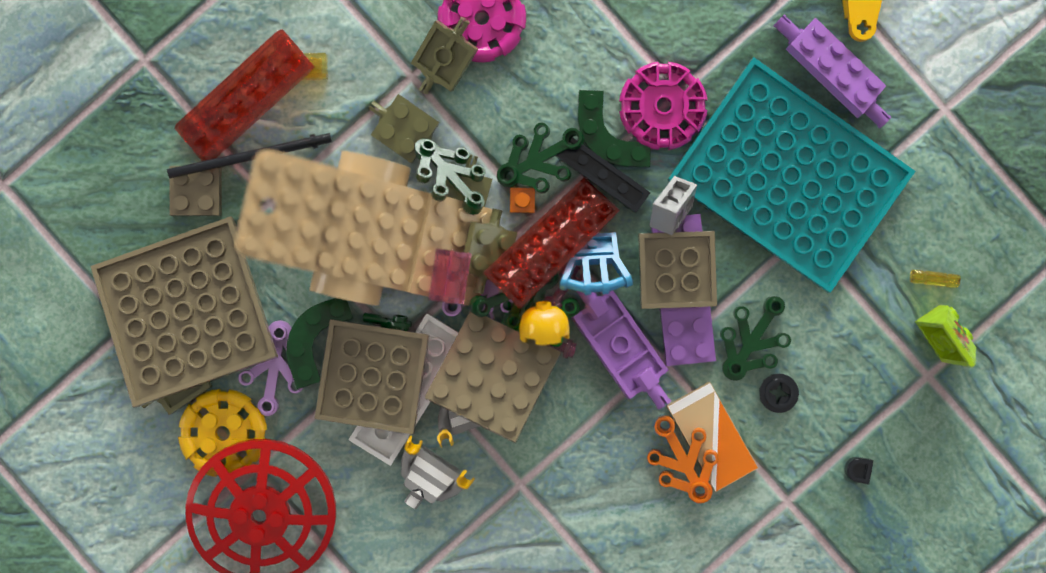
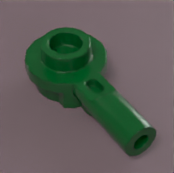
(398, 322)

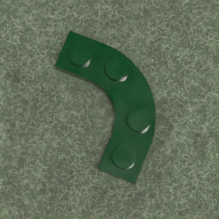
(601, 141)
(303, 335)

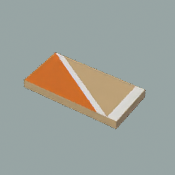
(705, 410)

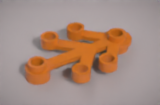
(684, 462)

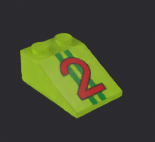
(947, 336)

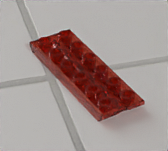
(244, 96)
(551, 243)

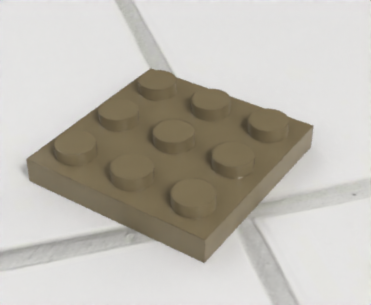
(677, 270)

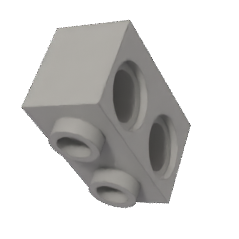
(673, 205)

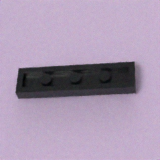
(605, 176)

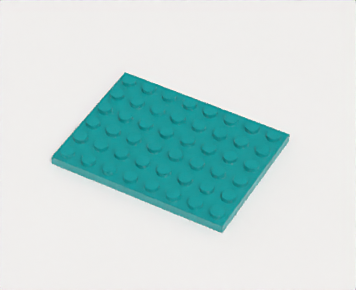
(792, 175)

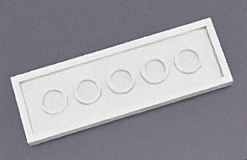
(387, 444)

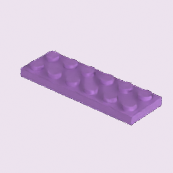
(687, 330)

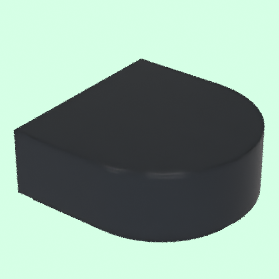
(859, 469)

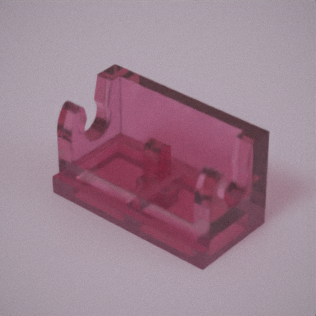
(449, 276)

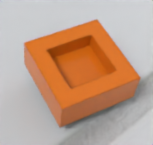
(522, 200)

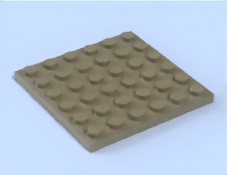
(183, 312)

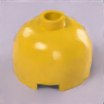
(544, 324)

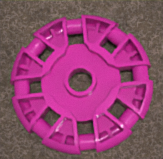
(492, 29)
(652, 116)

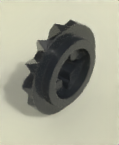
(784, 402)

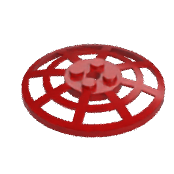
(261, 498)

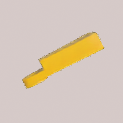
(861, 11)

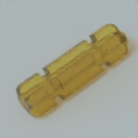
(935, 278)

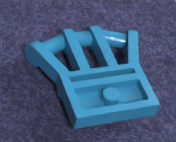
(599, 251)

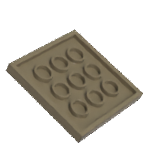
(372, 376)
(492, 376)

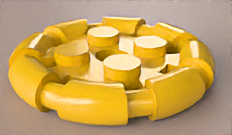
(208, 426)

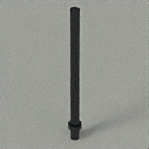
(312, 141)

